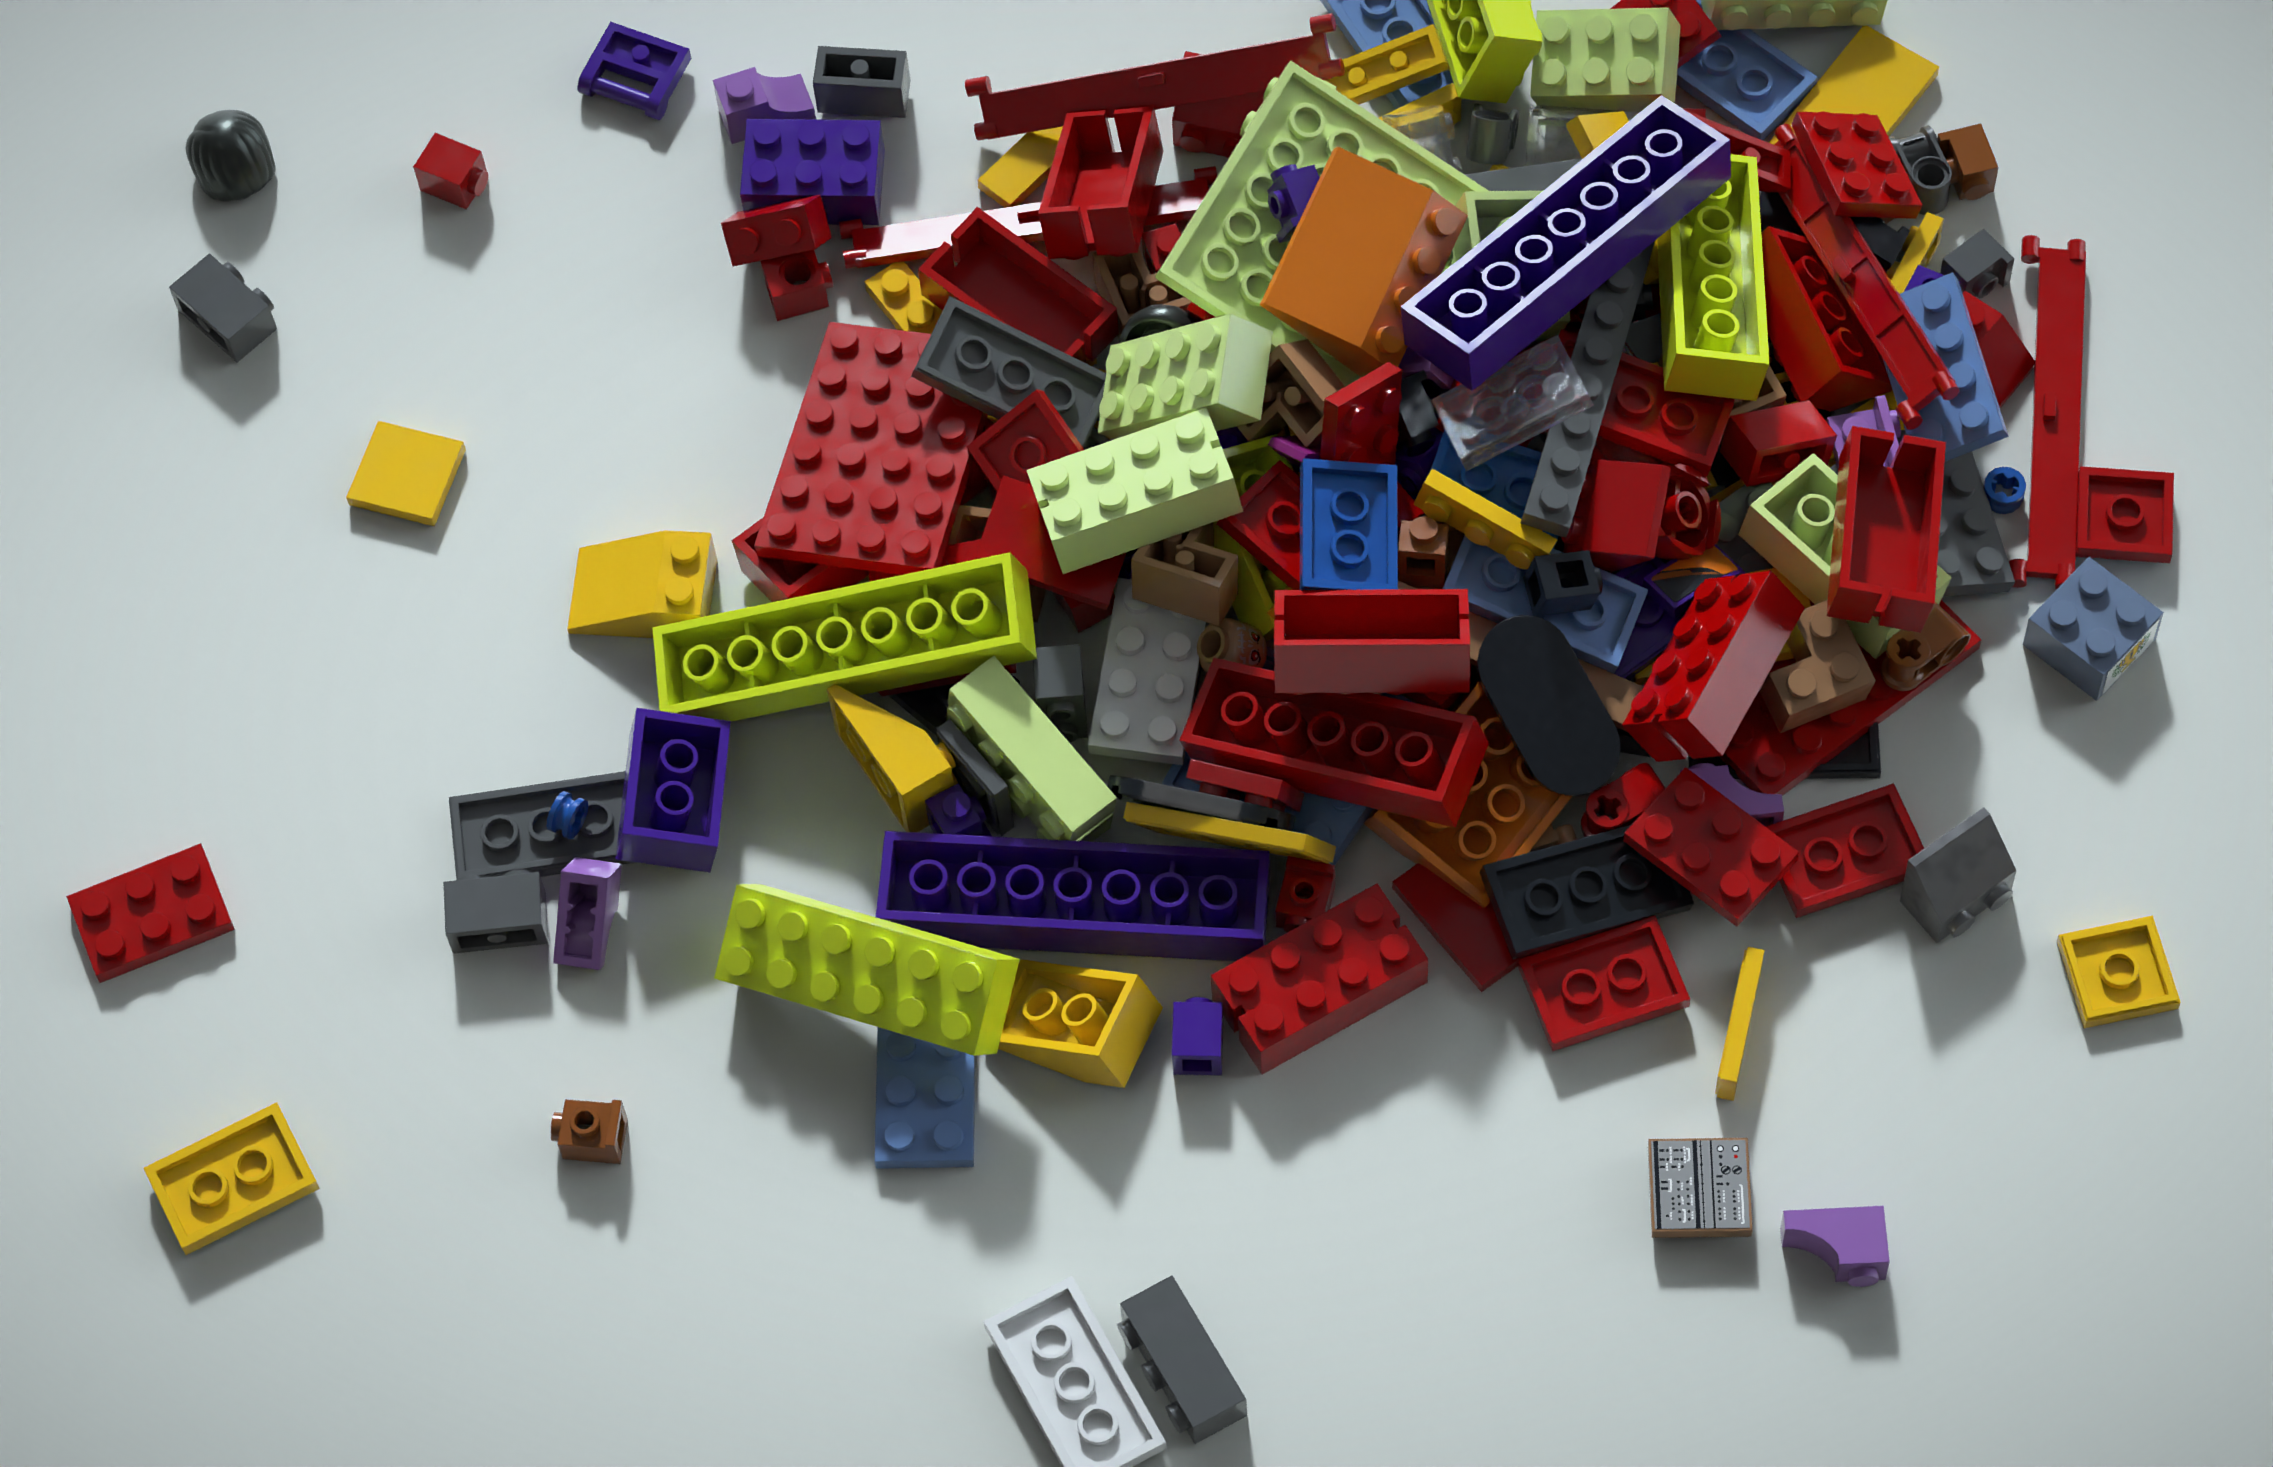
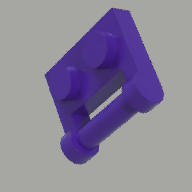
(638, 58)

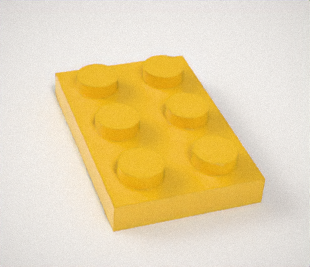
(231, 1178)

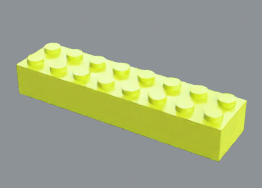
(849, 636)

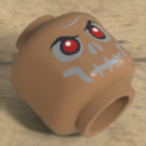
(1232, 642)

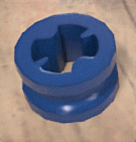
(2008, 479)
(567, 815)

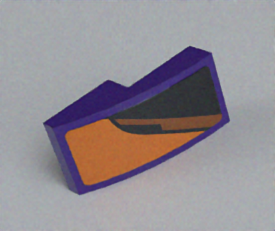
(1677, 580)

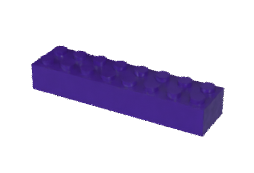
(1566, 242)
(1077, 895)

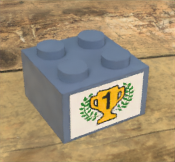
(2092, 628)

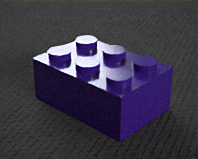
(813, 158)
(673, 790)

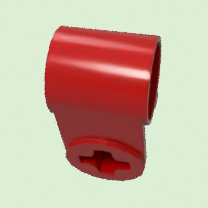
(1622, 800)

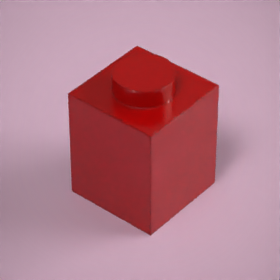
(451, 171)

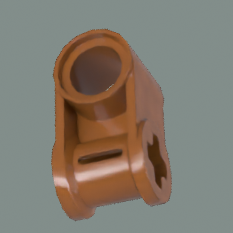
(1917, 655)

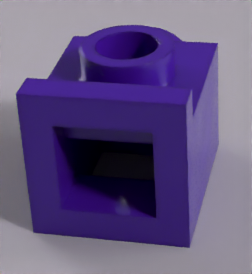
(1290, 196)
(956, 813)

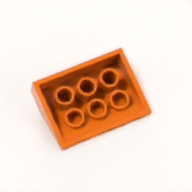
(1359, 257)
(1499, 820)

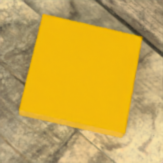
(406, 473)
(2118, 972)

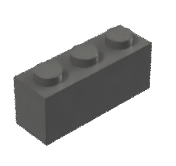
(1181, 1360)

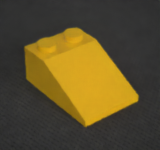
(642, 583)
(893, 755)
(1079, 1020)

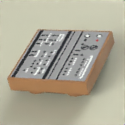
(1699, 1187)

